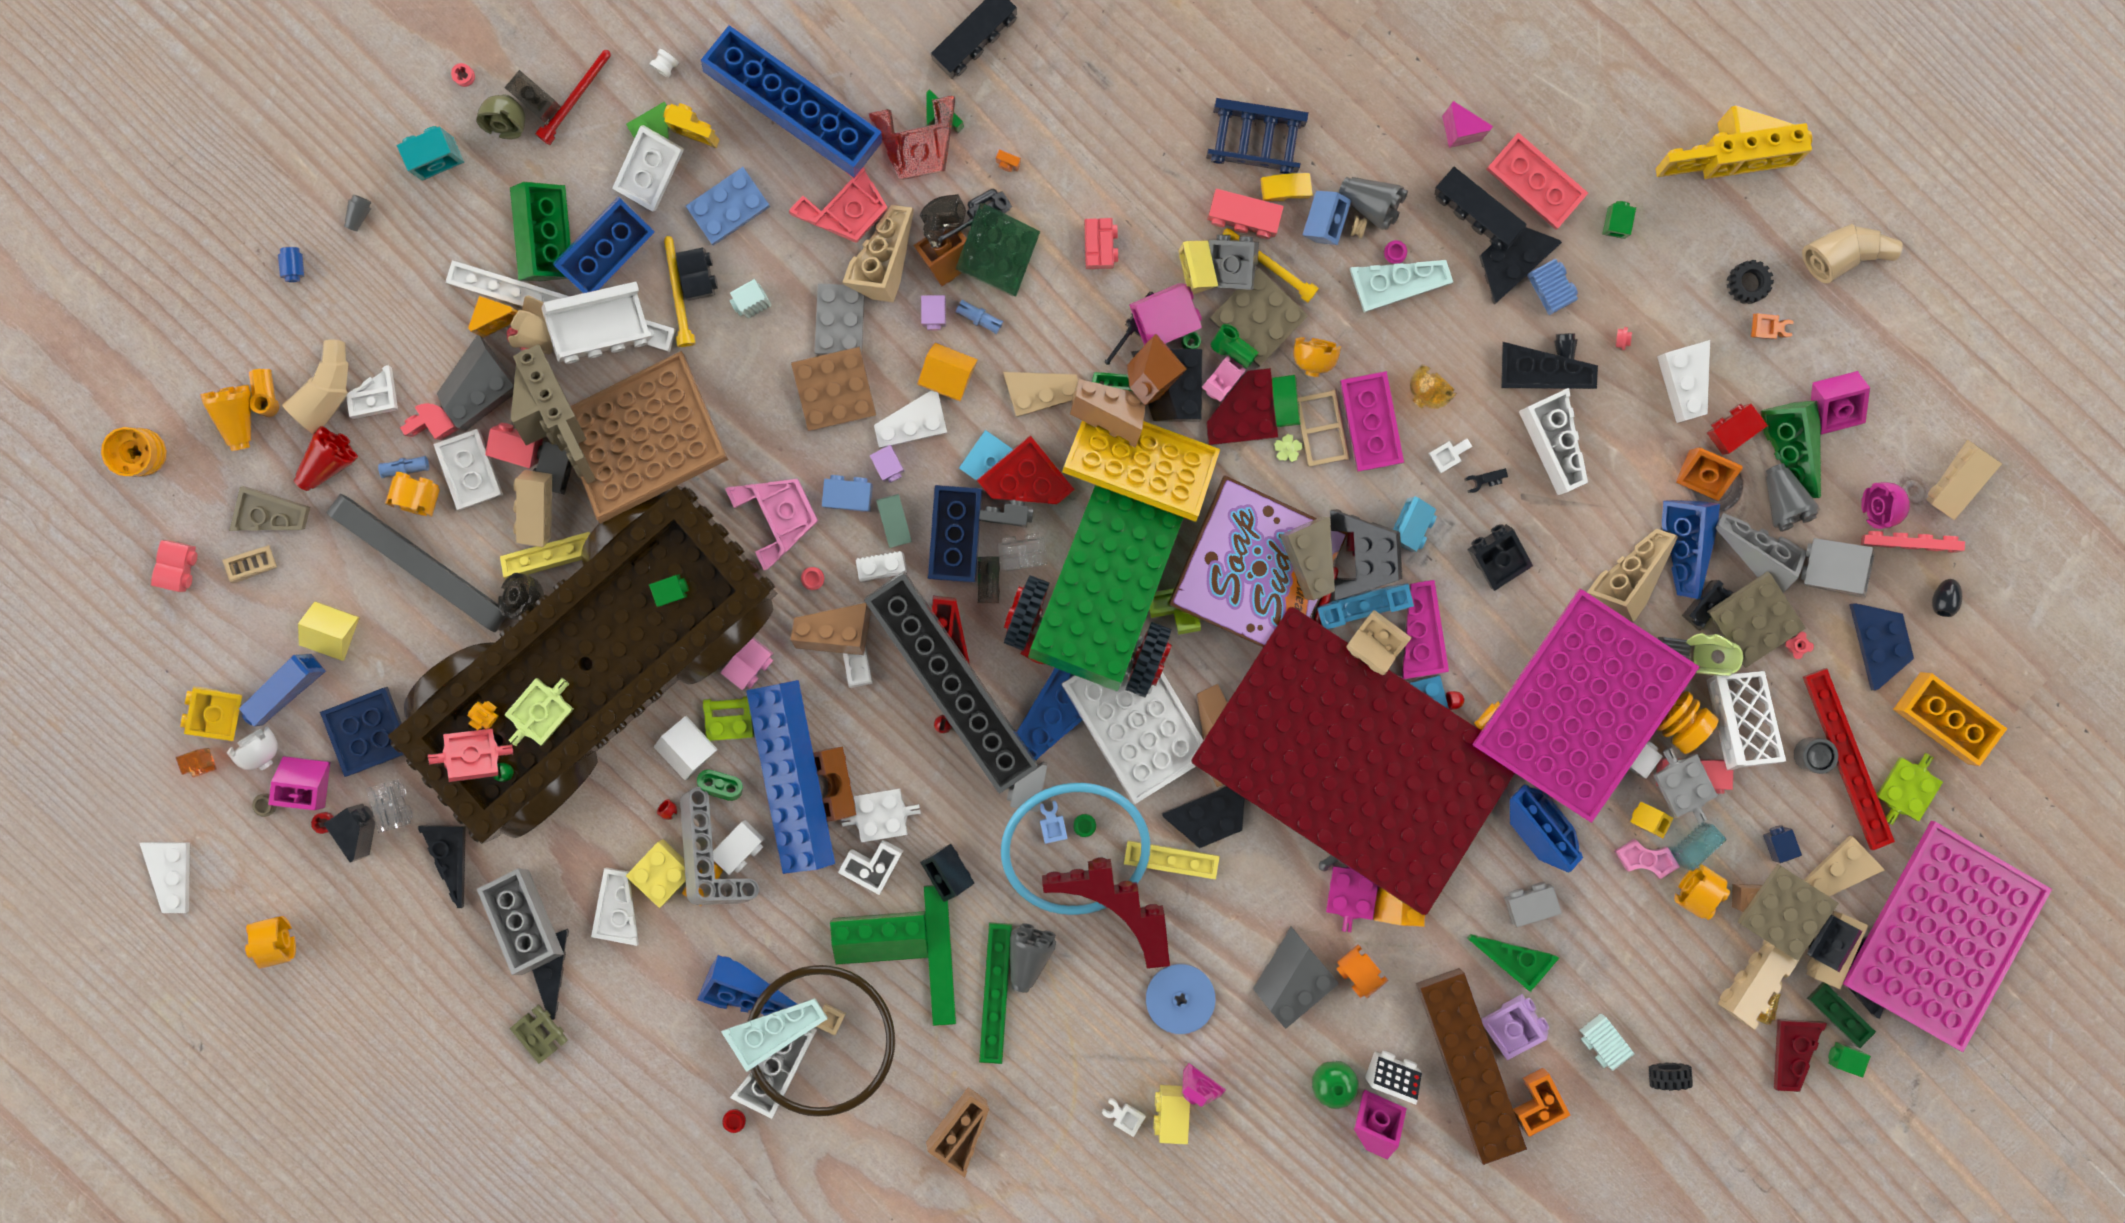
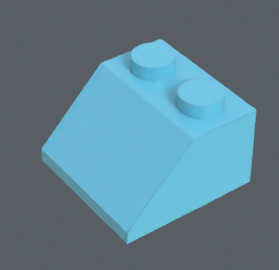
(1413, 523)

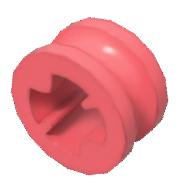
(460, 67)

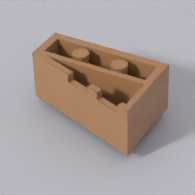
(833, 630)

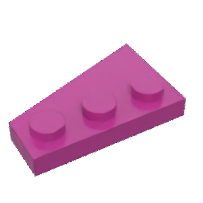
(1199, 1087)

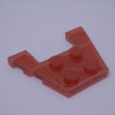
(920, 149)

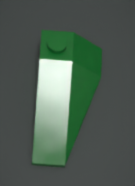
(1796, 441)

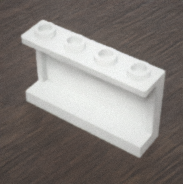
(596, 323)

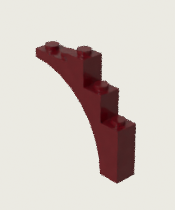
(1123, 899)

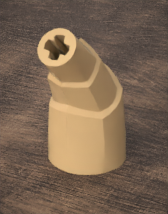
(1845, 249)
(324, 392)

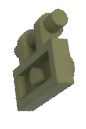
(534, 1037)

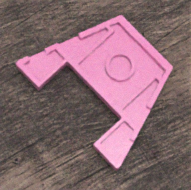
(785, 510)

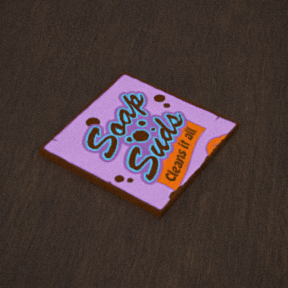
(1239, 565)

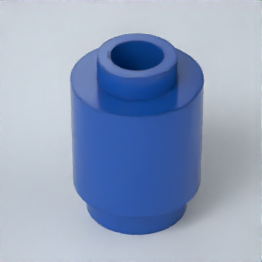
(291, 264)

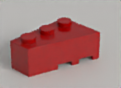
(948, 614)

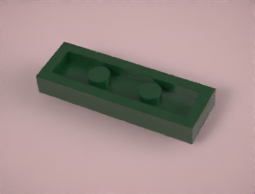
(1841, 1015)

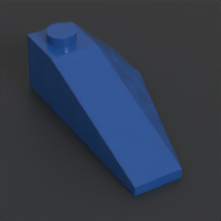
(1696, 531)
(737, 986)

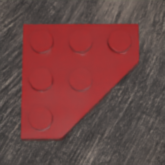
(1026, 476)

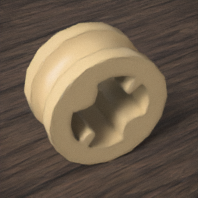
(1358, 227)

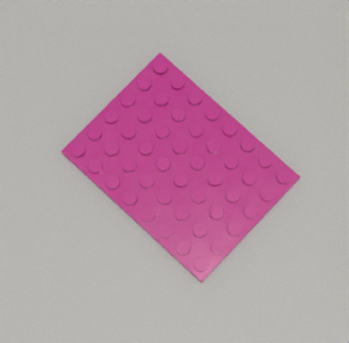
(1585, 705)
(1947, 936)

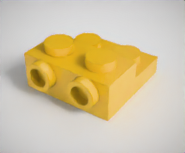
(685, 123)
(211, 713)

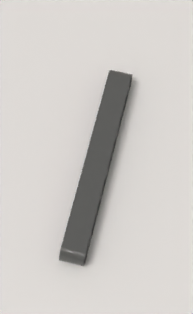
(416, 562)

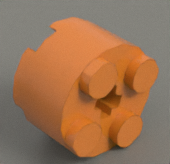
(1361, 971)

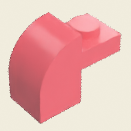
(429, 417)

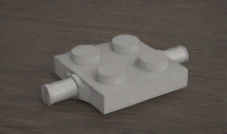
(1685, 785)

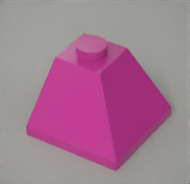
(1379, 1124)

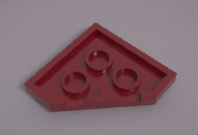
(1245, 412)

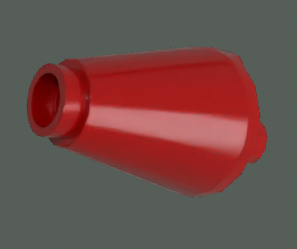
(324, 458)

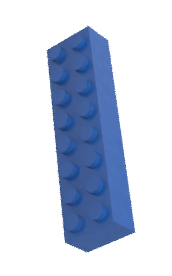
(791, 101)
(790, 777)

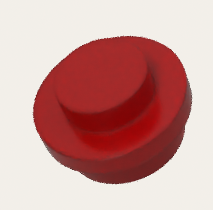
(734, 1121)

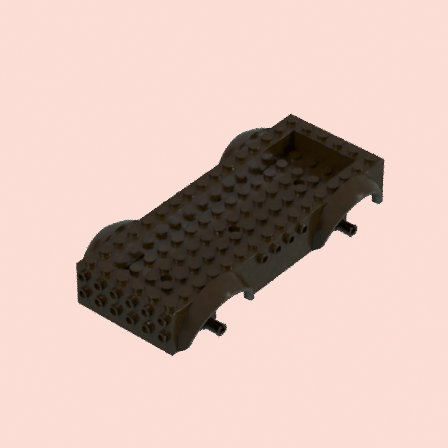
(596, 615)

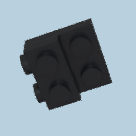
(1500, 556)

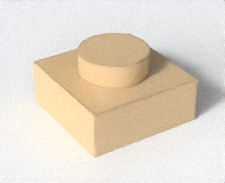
(834, 1019)

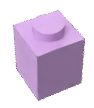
(933, 312)
(887, 464)

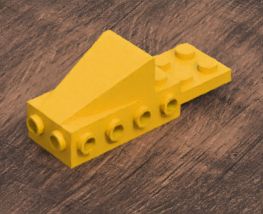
(1743, 145)

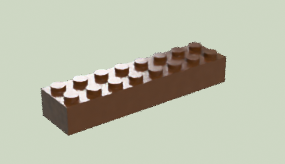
(1471, 1066)

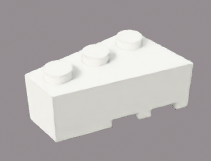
(1687, 380)

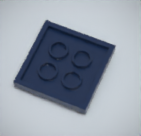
(361, 731)

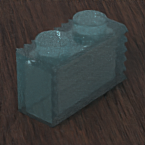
(1698, 846)

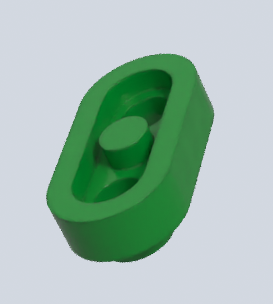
(720, 784)

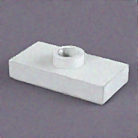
(857, 669)

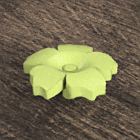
(1287, 448)

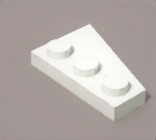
(615, 909)

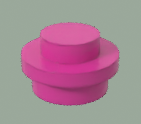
(1395, 252)

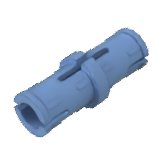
(979, 316)
(403, 465)

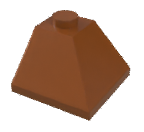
(1153, 370)

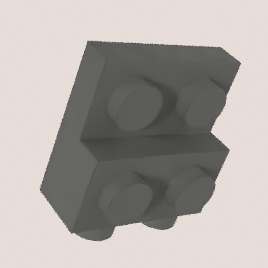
(1234, 261)
(1014, 514)

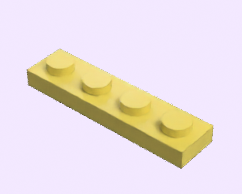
(544, 558)
(1174, 860)

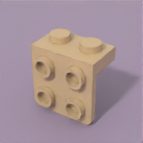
(1378, 642)

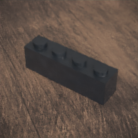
(973, 35)
(1479, 209)

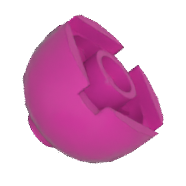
(1885, 505)

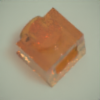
(196, 762)

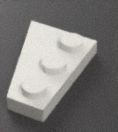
(913, 422)
(169, 873)

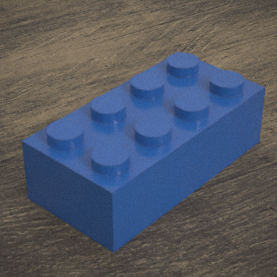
(604, 247)

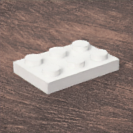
(648, 168)
(468, 469)

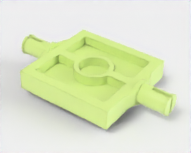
(539, 711)

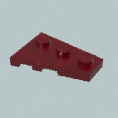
(1794, 1049)

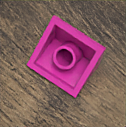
(1463, 126)

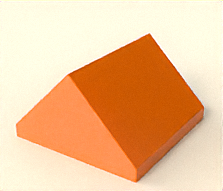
(1708, 473)

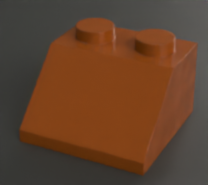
(942, 259)

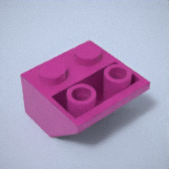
(300, 783)

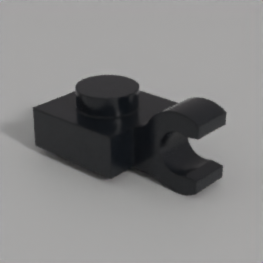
(1492, 478)

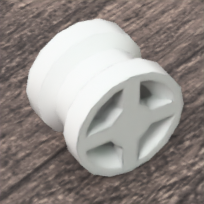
(664, 63)

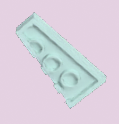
(1392, 283)
(766, 1035)

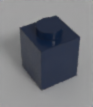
(1782, 844)

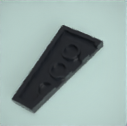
(1542, 370)

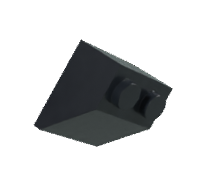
(353, 831)

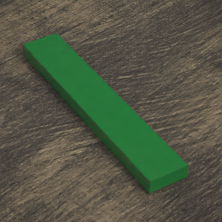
(939, 958)
(995, 993)

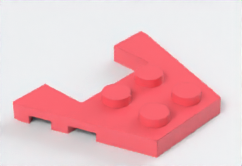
(849, 212)

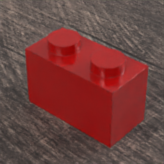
(1736, 429)

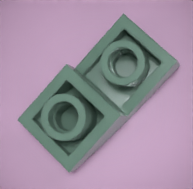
(893, 520)

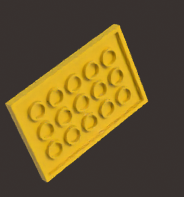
(1159, 471)

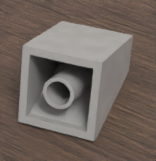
(1838, 567)

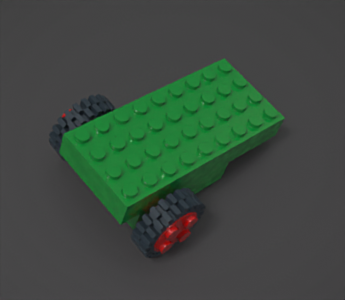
(1102, 597)

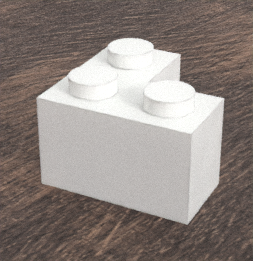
(871, 872)

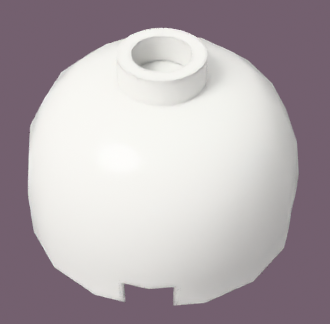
(255, 750)

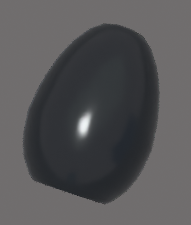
(1947, 598)

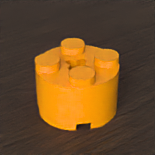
(413, 495)
(1702, 892)
(270, 942)

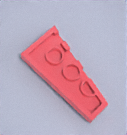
(1901, 540)

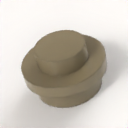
(261, 806)

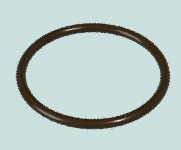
(889, 1050)

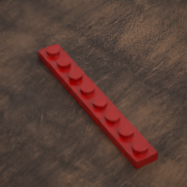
(1849, 759)

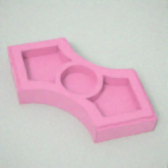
(1658, 861)

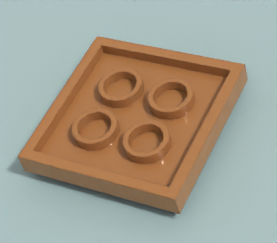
(833, 388)

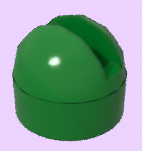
(1197, 341)
(506, 772)

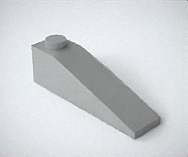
(1762, 551)

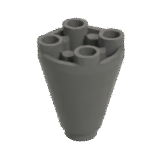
(1374, 199)
(1788, 499)
(1029, 954)

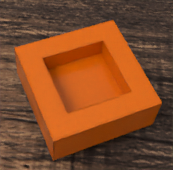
(1008, 161)

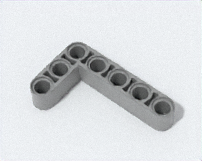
(704, 857)

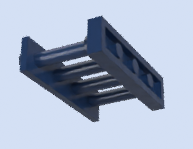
(1271, 117)

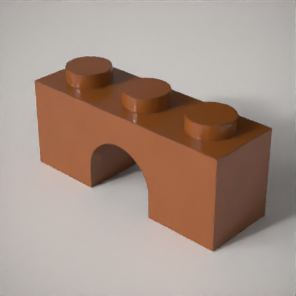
(839, 798)

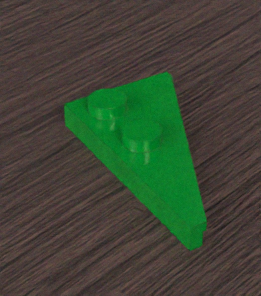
(1521, 963)

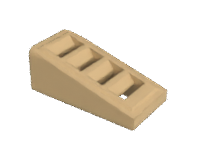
(230, 570)

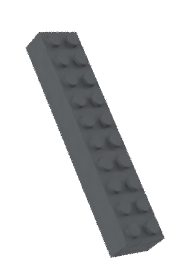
(951, 682)

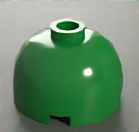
(1335, 1084)

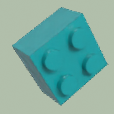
(430, 153)

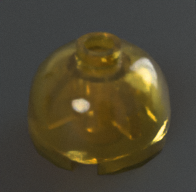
(1430, 389)

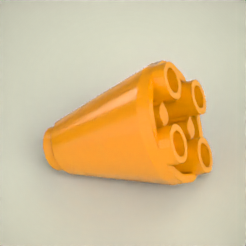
(231, 414)

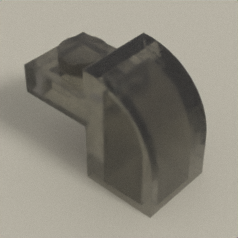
(942, 214)

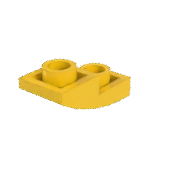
(1286, 186)

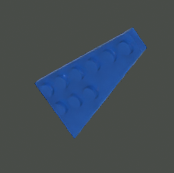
(1049, 716)

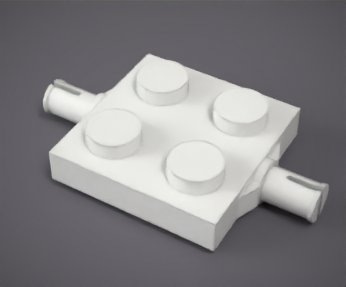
(881, 815)

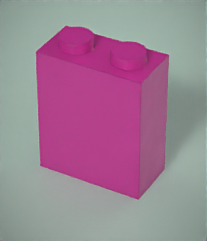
(1167, 314)

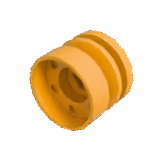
(120, 452)
(1688, 723)

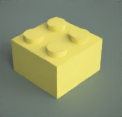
(659, 873)
(1173, 1115)

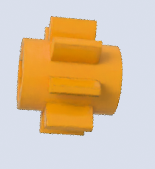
(482, 715)

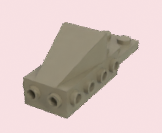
(544, 411)

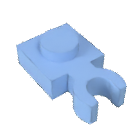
(1052, 827)

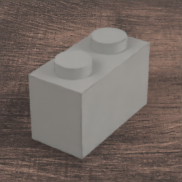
(1532, 904)

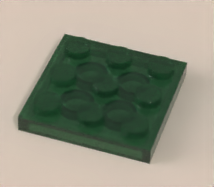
(997, 249)

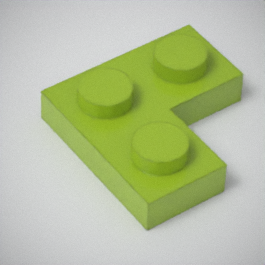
(1184, 622)

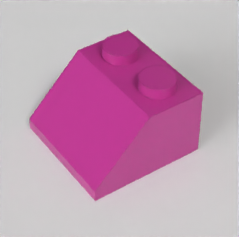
(1841, 401)

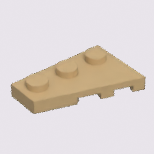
(1039, 390)
(1844, 868)

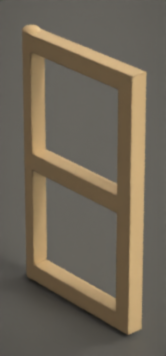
(1339, 425)

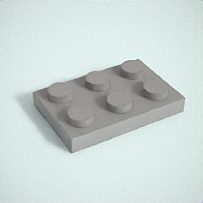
(838, 319)

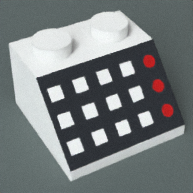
(1394, 1076)

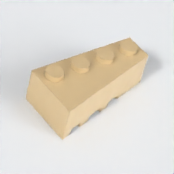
(1757, 984)

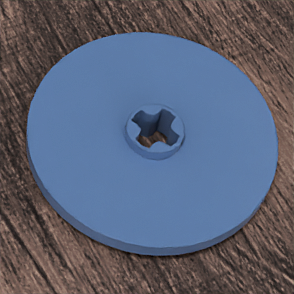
(1163, 1005)

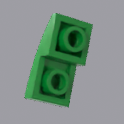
(1286, 401)

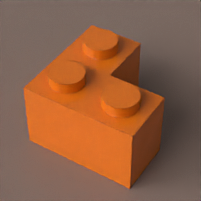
(1545, 1107)

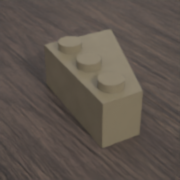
(1311, 557)

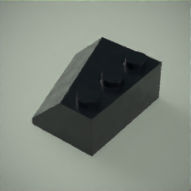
(1184, 398)

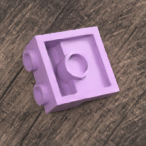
(1516, 1027)

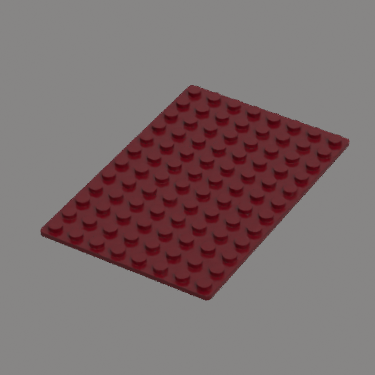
(1354, 761)

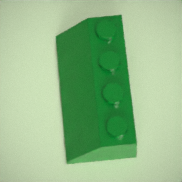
(539, 229)
(879, 937)

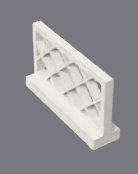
(1728, 726)

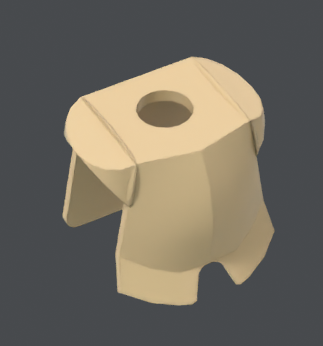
(531, 327)

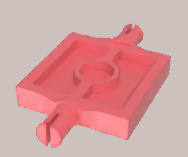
(470, 755)

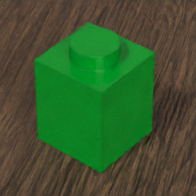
(1619, 220)
(669, 590)
(1848, 1059)

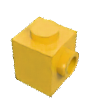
(1651, 819)

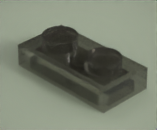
(988, 579)

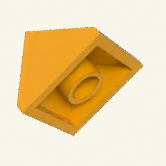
(490, 317)
(947, 371)

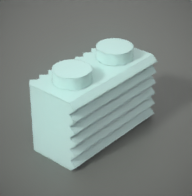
(749, 299)
(1606, 1042)

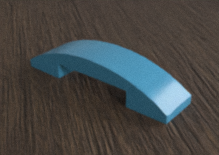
(1362, 604)

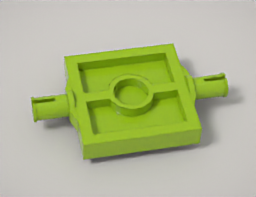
(1909, 789)

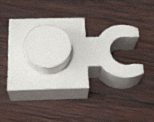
(1126, 1119)

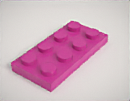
(1371, 421)

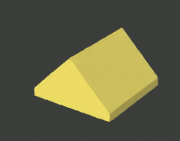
(1197, 266)
(327, 630)

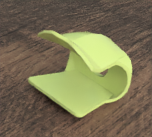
(1703, 652)

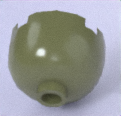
(502, 116)

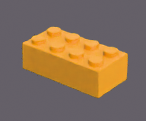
(1950, 719)

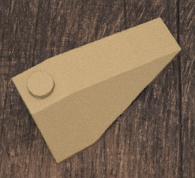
(880, 263)
(1632, 580)

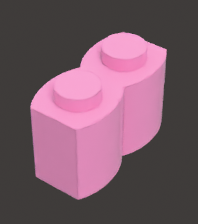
(747, 663)

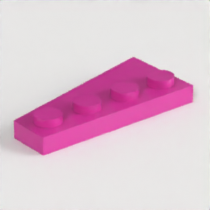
(1426, 649)

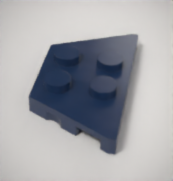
(1882, 642)

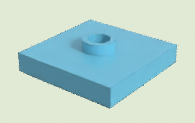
(984, 455)

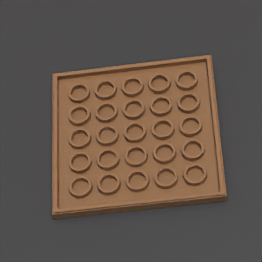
(646, 436)

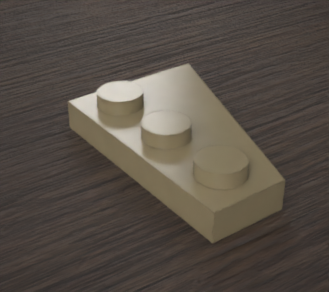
(264, 511)

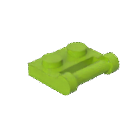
(728, 726)

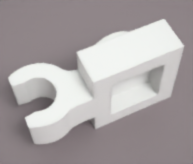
(1447, 455)

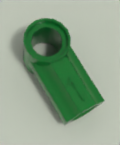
(1229, 343)

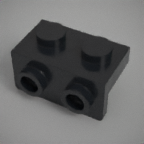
(1834, 943)

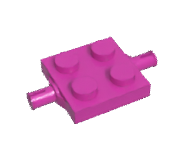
(1350, 896)

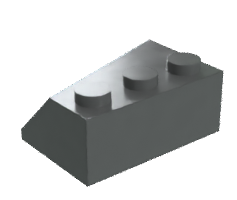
(475, 386)
(1293, 980)

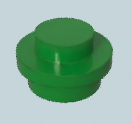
(1084, 825)

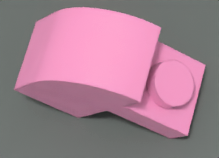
(1223, 379)

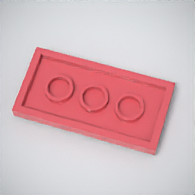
(1537, 181)

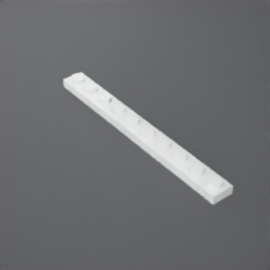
(515, 292)

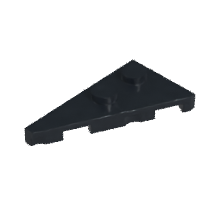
(448, 850)
(549, 977)

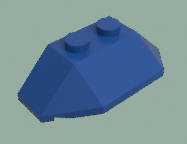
(1544, 828)

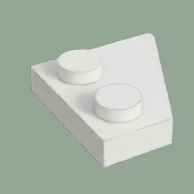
(374, 396)

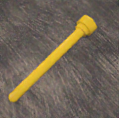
(1306, 290)
(685, 337)

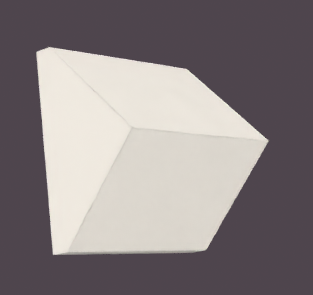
(685, 747)

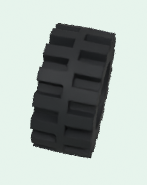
(1762, 275)
(1670, 1076)

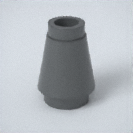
(356, 212)

